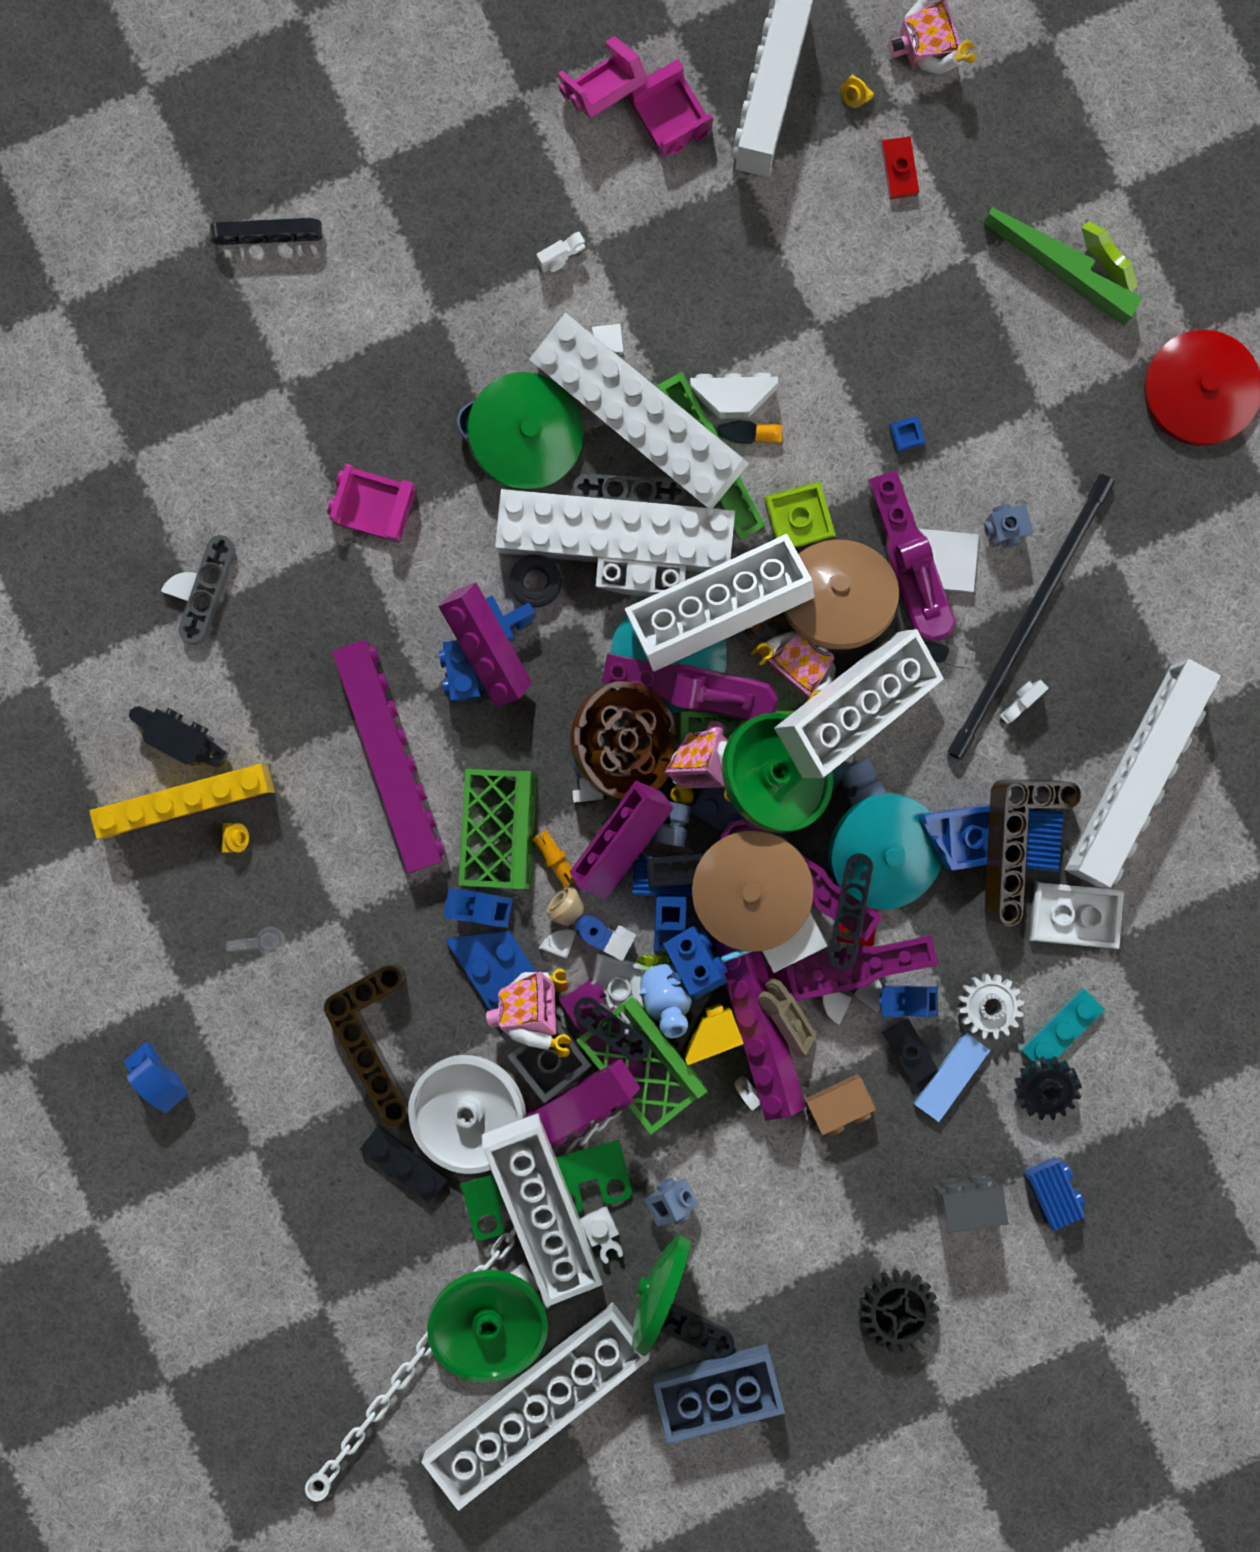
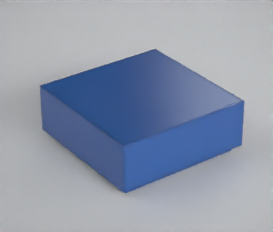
(907, 434)

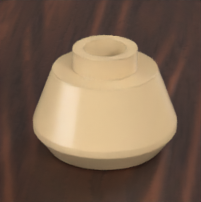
(565, 907)

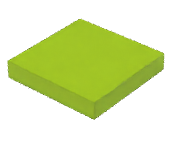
(800, 515)

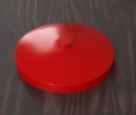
(1202, 387)

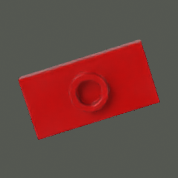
(900, 167)

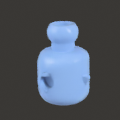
(666, 999)

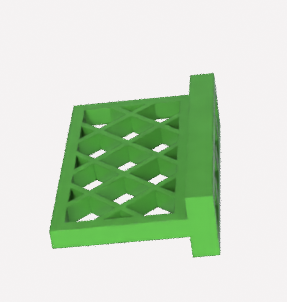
(522, 823)
(667, 1055)

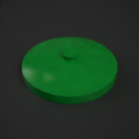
(524, 431)
(766, 781)
(658, 1293)
(487, 1326)

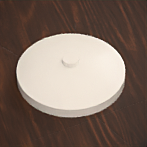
(457, 1105)

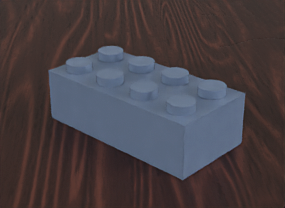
(717, 1394)

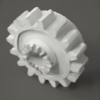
(1005, 1010)

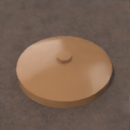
(852, 593)
(752, 890)

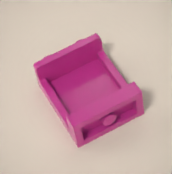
(606, 81)
(670, 110)
(371, 503)

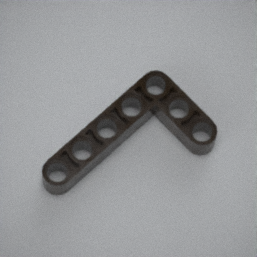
(1015, 839)
(367, 1042)

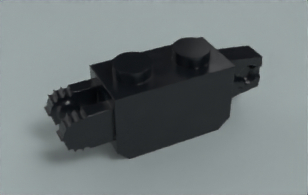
(177, 738)

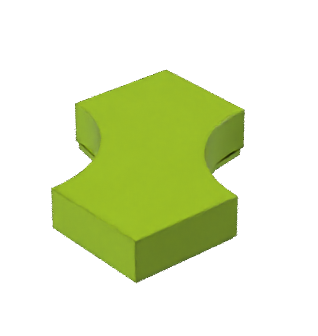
(1103, 248)

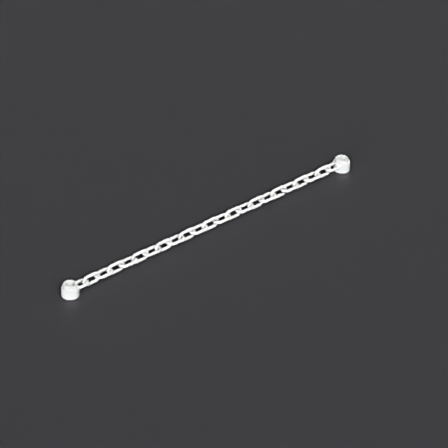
(319, 1494)

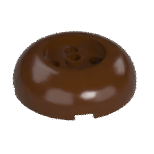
(641, 741)

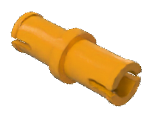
(554, 857)

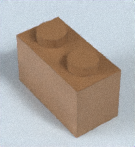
(840, 1105)

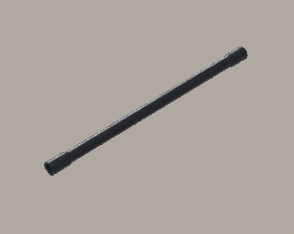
(1094, 500)

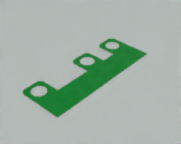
(598, 1162)

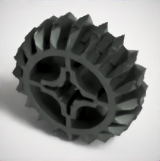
(886, 1306)

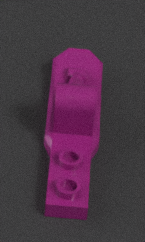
(912, 560)
(696, 687)
(825, 891)
(818, 977)

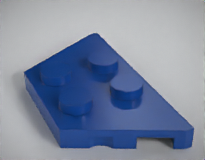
(959, 835)
(490, 962)

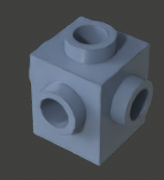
(1008, 525)
(677, 1200)

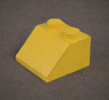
(713, 1034)

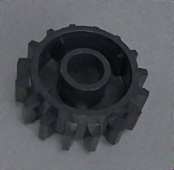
(1046, 1073)

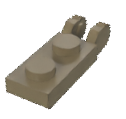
(787, 1017)

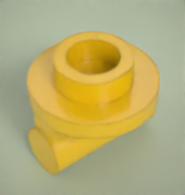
(855, 92)
(234, 837)

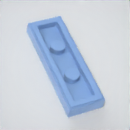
(951, 1076)

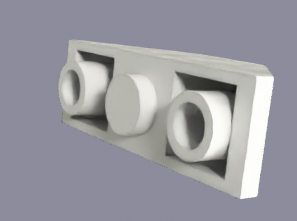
(734, 395)
(637, 577)

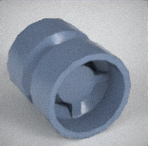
(861, 782)
(675, 833)

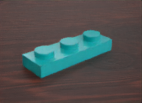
(1064, 1027)

